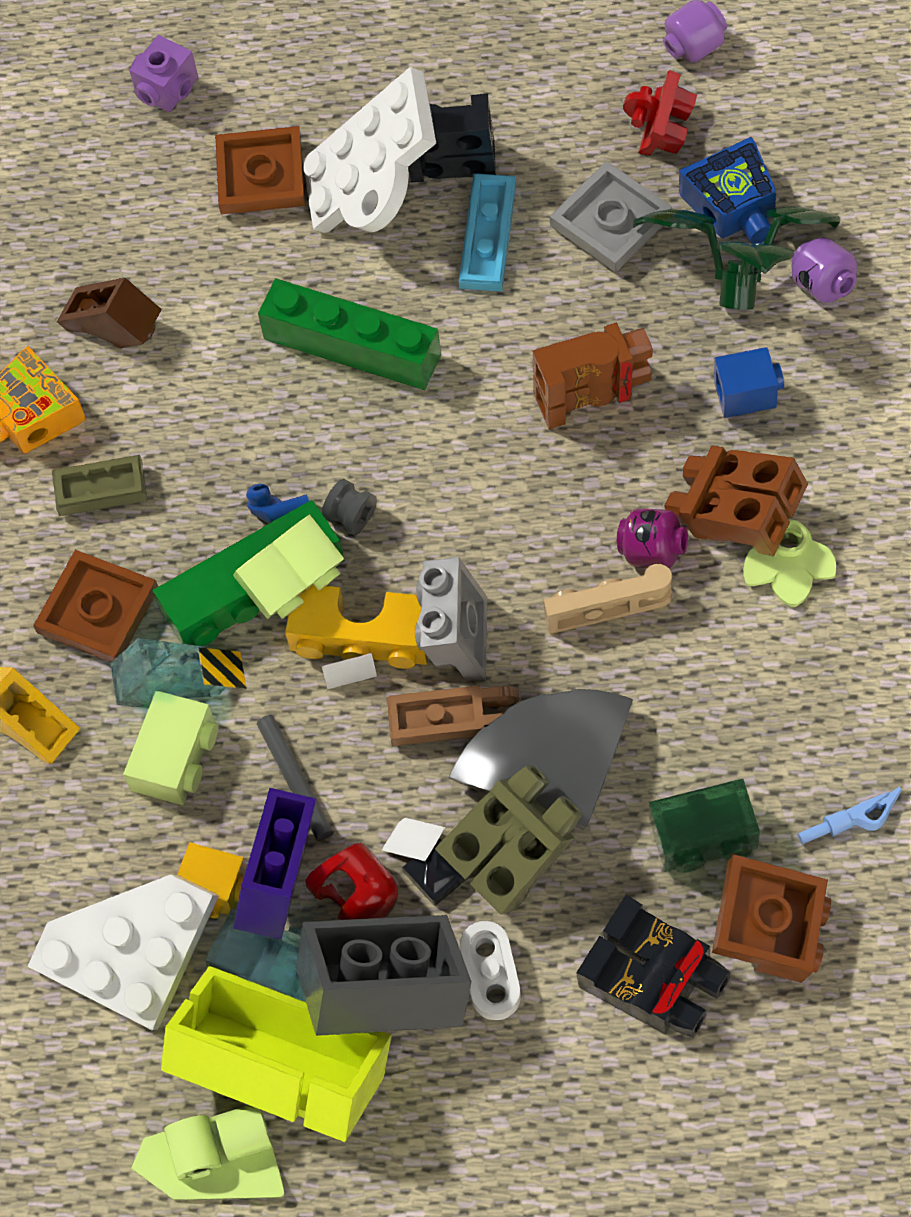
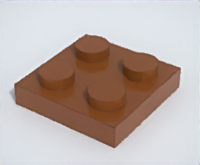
(260, 170)
(95, 606)

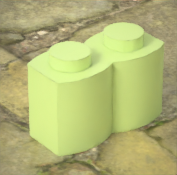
(290, 567)

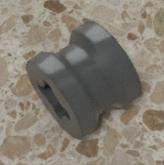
(349, 506)

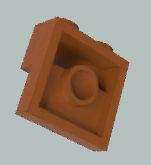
(772, 918)

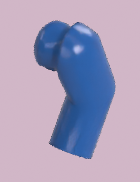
(268, 506)

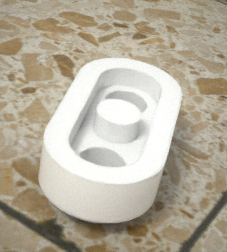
(492, 971)

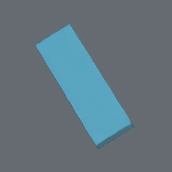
(487, 232)

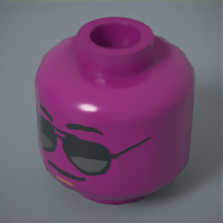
(651, 537)

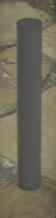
(292, 773)

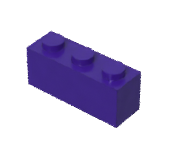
(274, 864)

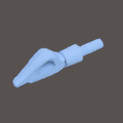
(856, 815)

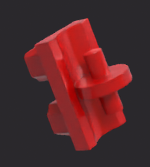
(656, 109)

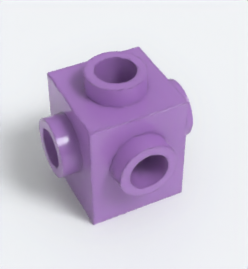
(163, 73)

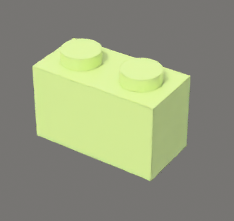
(170, 748)

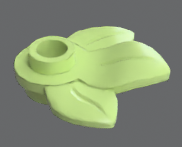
(793, 568)

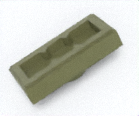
(99, 485)

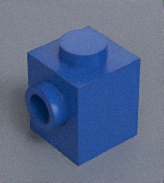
(747, 382)

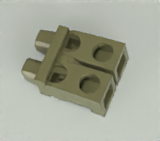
(510, 839)

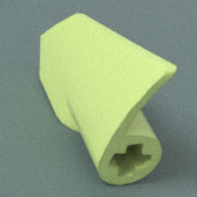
(212, 1158)

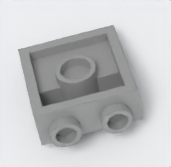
(452, 617)

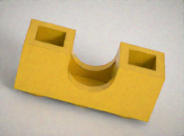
(321, 629)

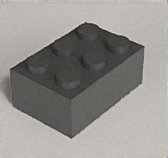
(382, 975)

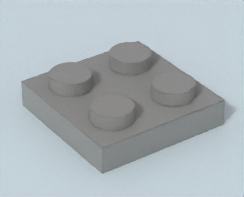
(603, 213)

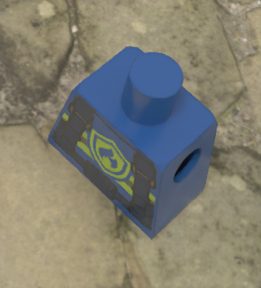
(732, 190)

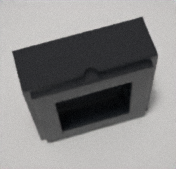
(434, 876)

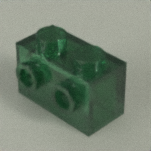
(704, 826)

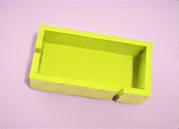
(267, 1055)

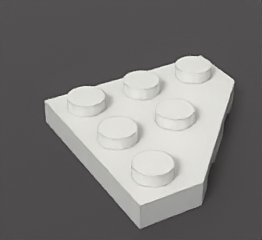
(128, 947)

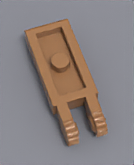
(444, 713)

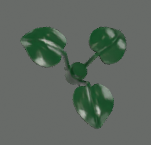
(741, 276)

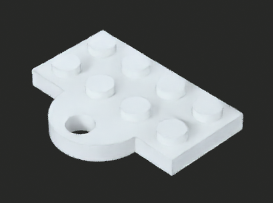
(370, 158)

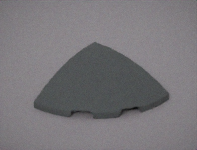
(562, 734)

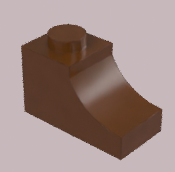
(111, 312)

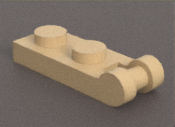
(609, 600)

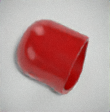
(375, 886)

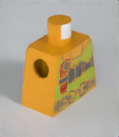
(35, 403)

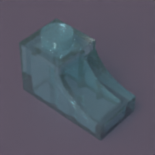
(158, 667)

